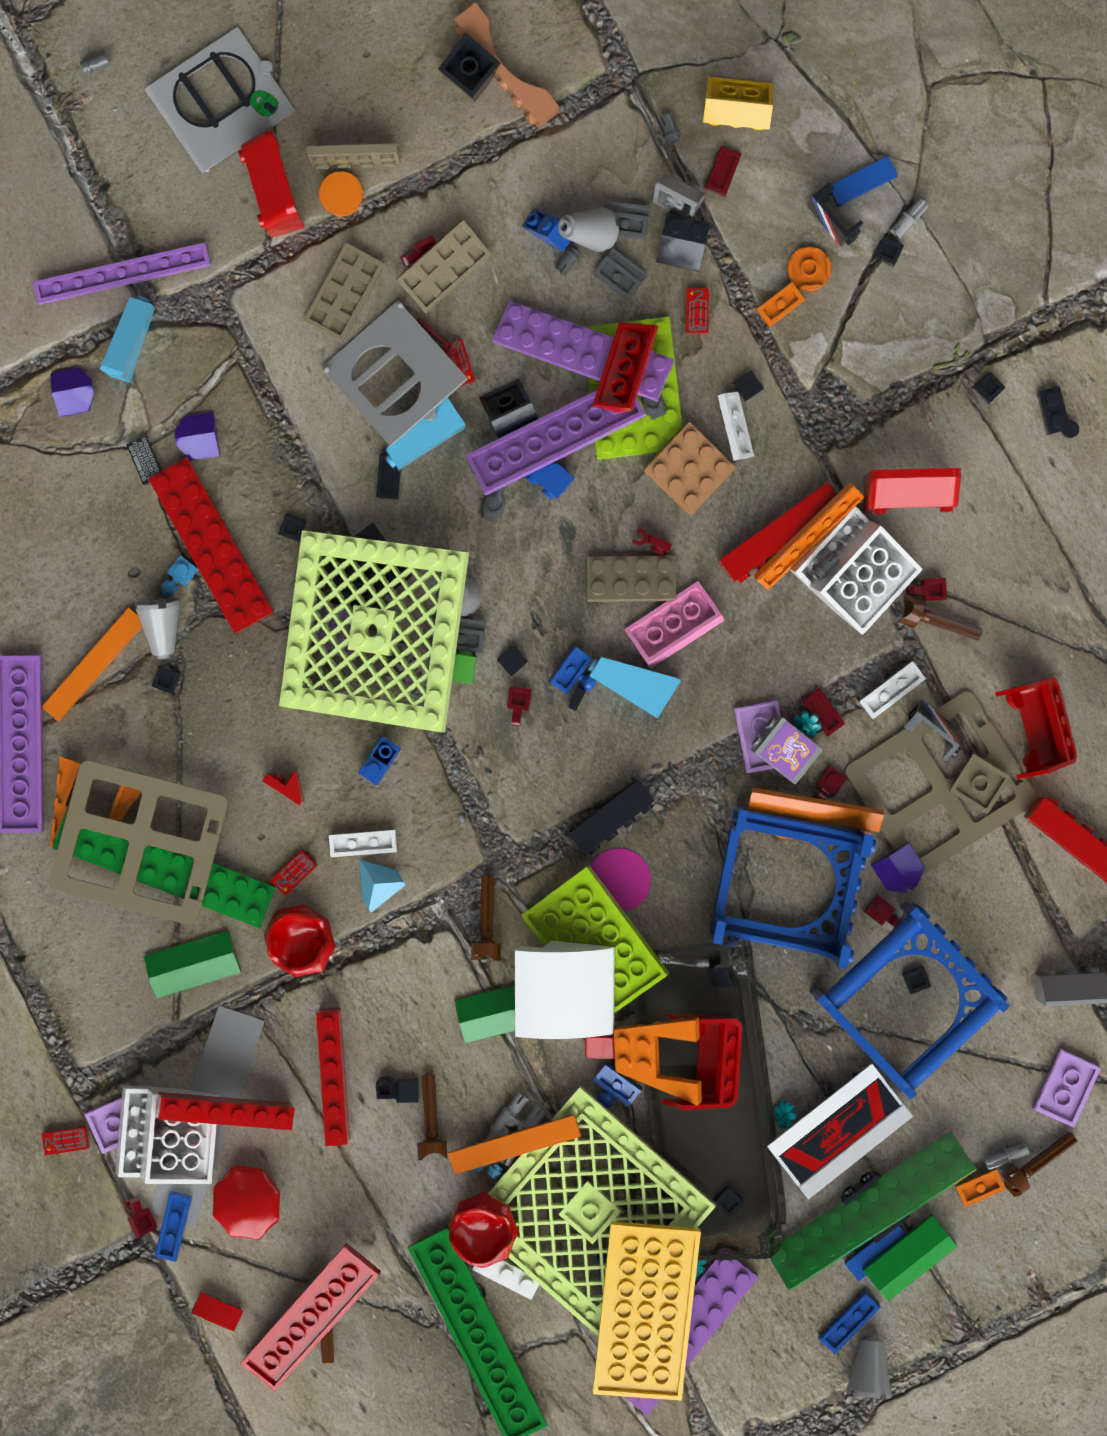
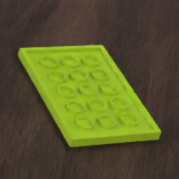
(644, 435)
(589, 914)

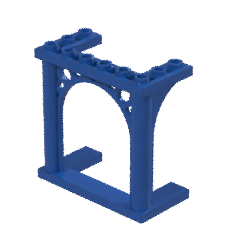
(911, 925)
(834, 946)

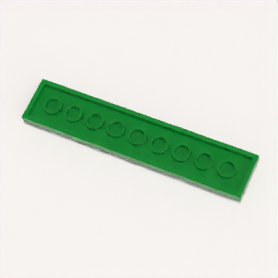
(226, 890)
(872, 1211)
(477, 1335)

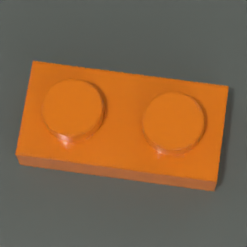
(780, 305)
(980, 1187)

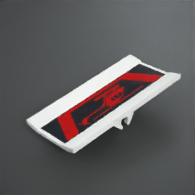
(839, 1131)

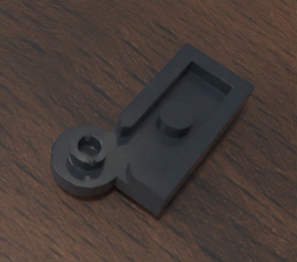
(1055, 414)

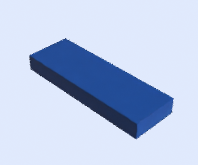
(863, 181)
(173, 1226)
(870, 1252)
(849, 1322)

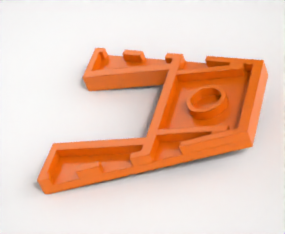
(65, 782)
(639, 1056)

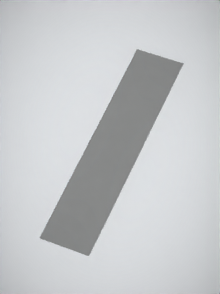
(220, 1073)

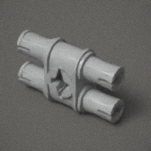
(510, 1117)

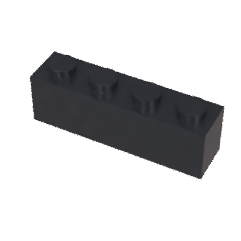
(610, 817)

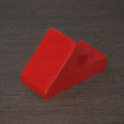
(291, 790)

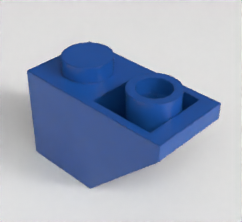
(545, 228)
(552, 479)
(379, 761)

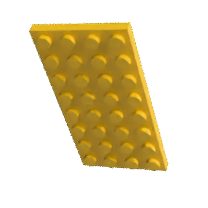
(646, 1310)

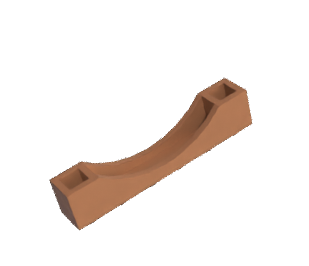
(535, 101)

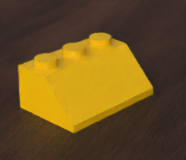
(738, 103)

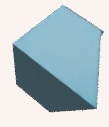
(378, 883)

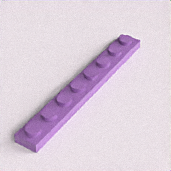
(122, 273)

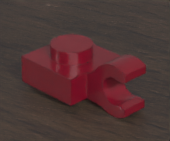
(419, 248)
(657, 545)
(931, 589)
(519, 701)
(830, 782)
(881, 911)
(141, 1219)

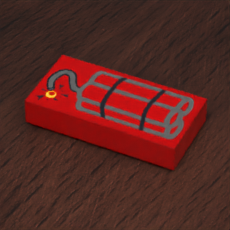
(697, 310)
(458, 355)
(293, 873)
(65, 1140)

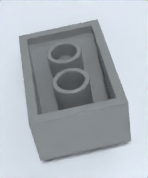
(678, 196)

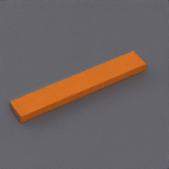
(809, 536)
(93, 665)
(815, 809)
(514, 1144)

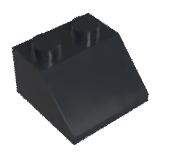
(470, 67)
(683, 242)
(508, 408)

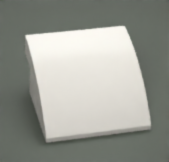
(869, 572)
(564, 991)
(168, 1155)

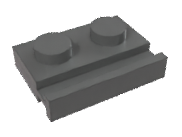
(630, 218)
(620, 274)
(471, 635)

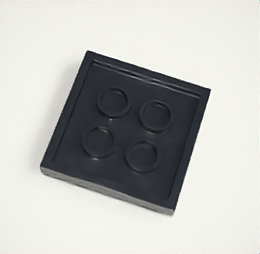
(370, 532)

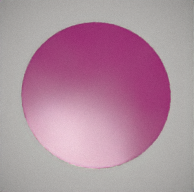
(624, 876)

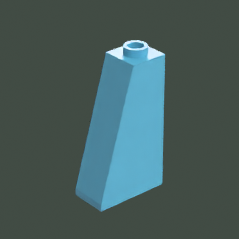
(128, 339)
(425, 436)
(639, 686)

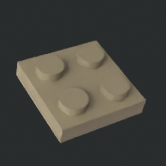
(979, 784)

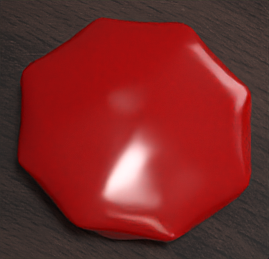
(299, 940)
(246, 1202)
(482, 1230)

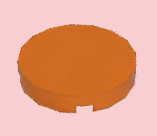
(341, 194)
(809, 268)

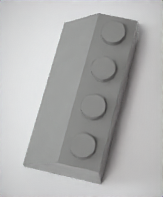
(1071, 987)

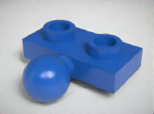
(571, 671)
(615, 1085)

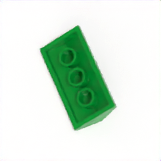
(192, 964)
(486, 1013)
(909, 1257)

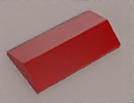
(625, 366)

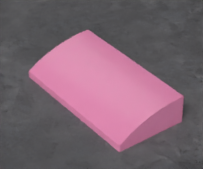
(674, 624)

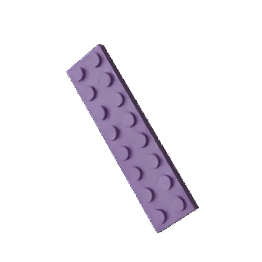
(571, 346)
(546, 441)
(21, 745)
(713, 1300)

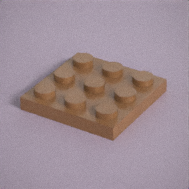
(689, 468)

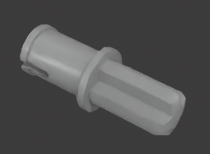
(909, 218)
(1006, 1156)

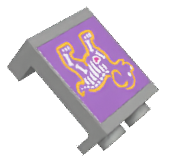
(785, 749)

